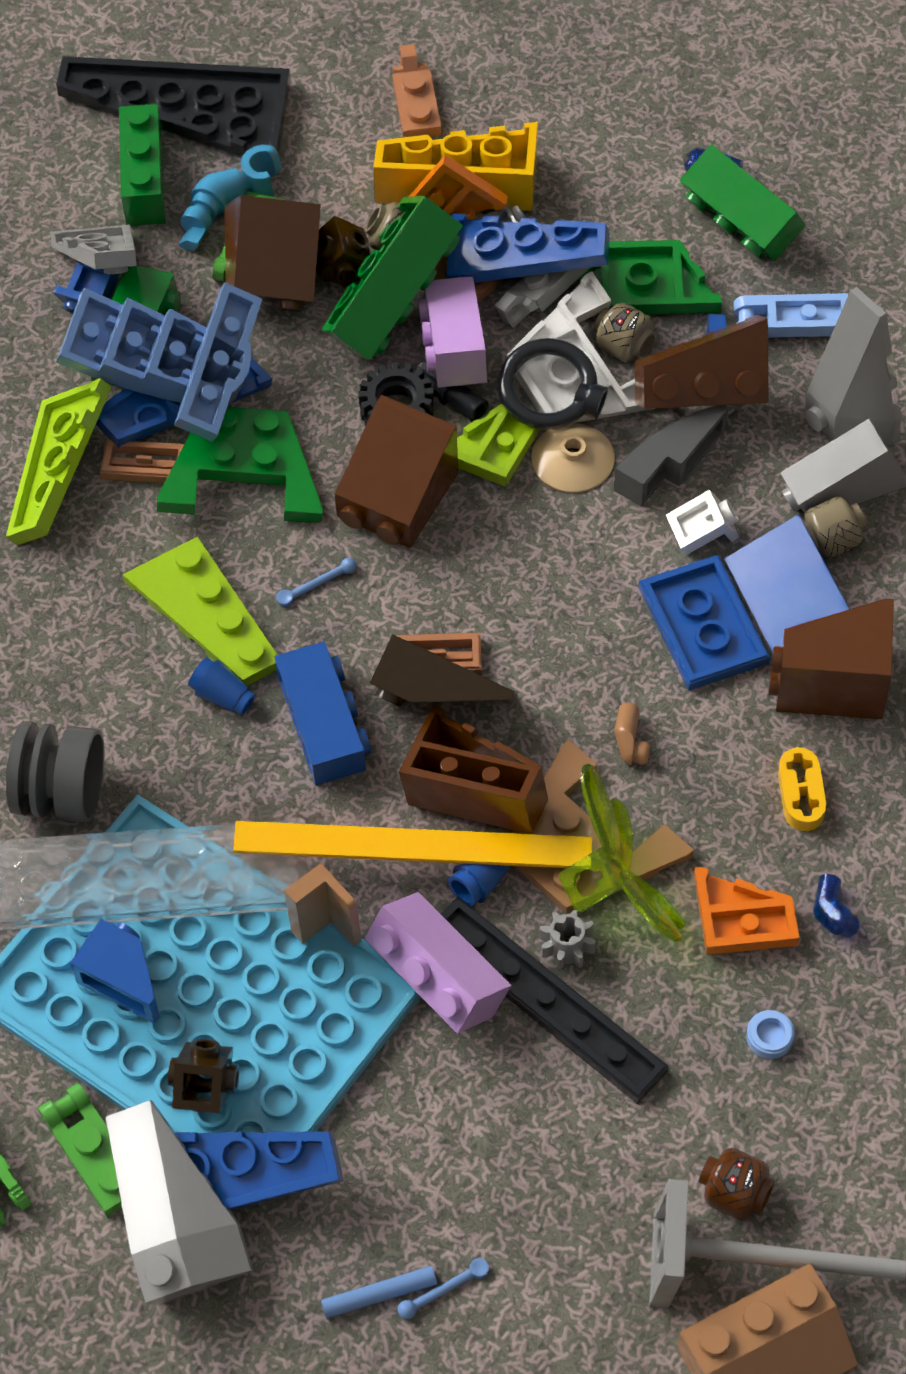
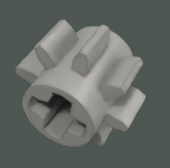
(570, 951)

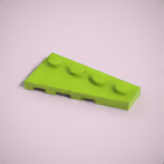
(53, 456)
(205, 608)

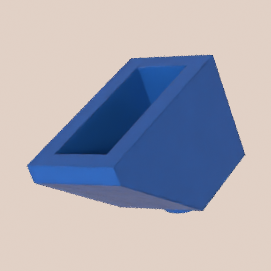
(116, 968)

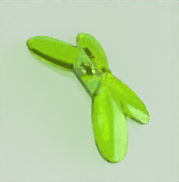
(614, 860)

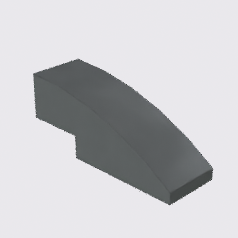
(669, 454)

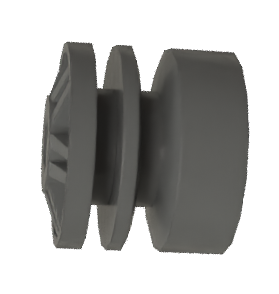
(49, 771)

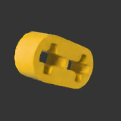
(811, 788)

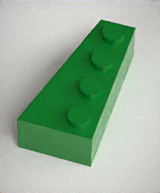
(393, 277)

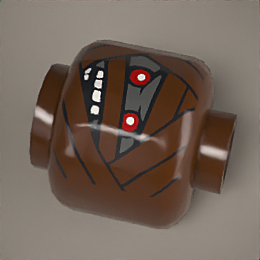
(736, 1184)

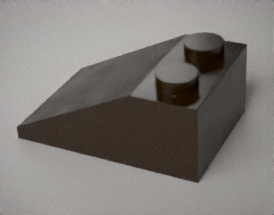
(422, 676)

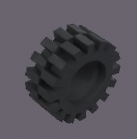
(396, 382)

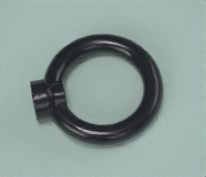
(588, 398)

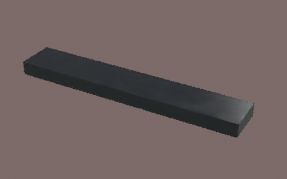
(561, 1008)

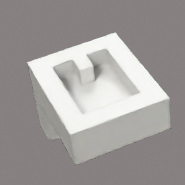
(703, 521)

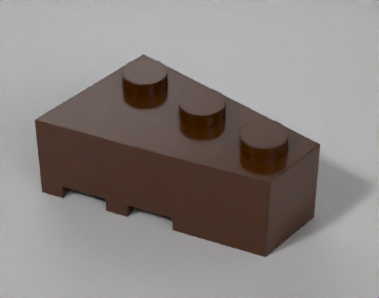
(709, 371)
(471, 777)

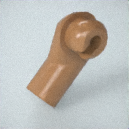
(625, 733)

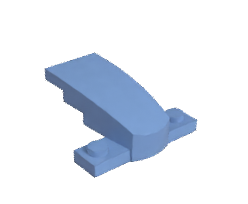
(167, 352)

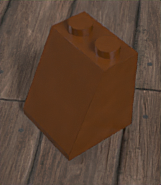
(272, 249)
(397, 472)
(836, 663)

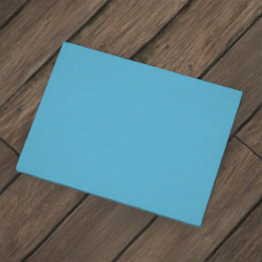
(293, 1011)

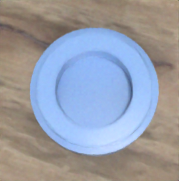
(770, 1034)

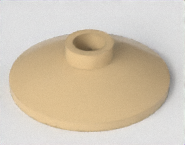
(573, 470)

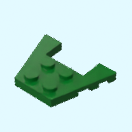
(249, 448)

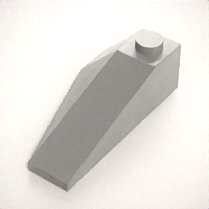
(854, 374)
(172, 1217)

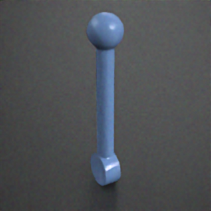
(286, 597)
(478, 1269)

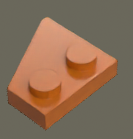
(459, 190)
(743, 916)

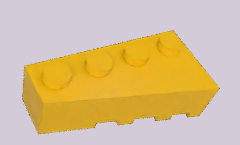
(499, 158)

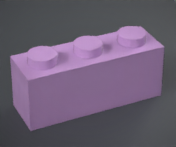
(453, 332)
(437, 962)

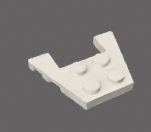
(554, 380)

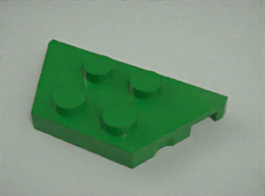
(655, 278)

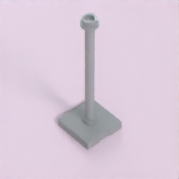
(675, 1246)

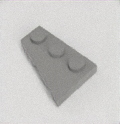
(99, 247)

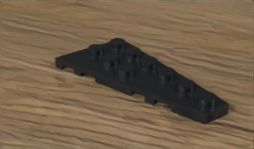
(202, 102)

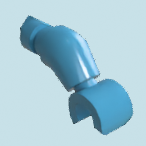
(222, 187)

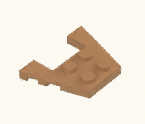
(566, 818)

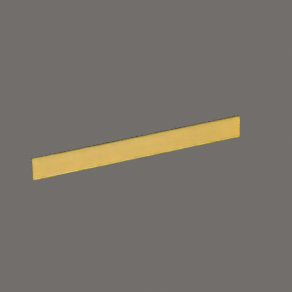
(409, 844)

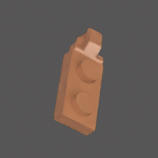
(415, 96)

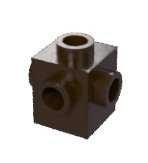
(341, 251)
(203, 1076)

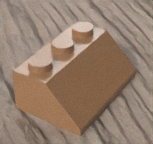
(773, 1331)

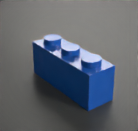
(322, 712)

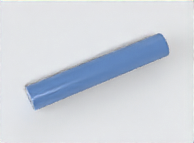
(378, 1292)

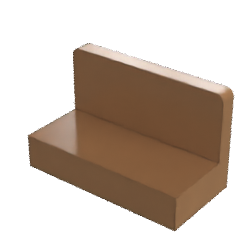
(317, 902)

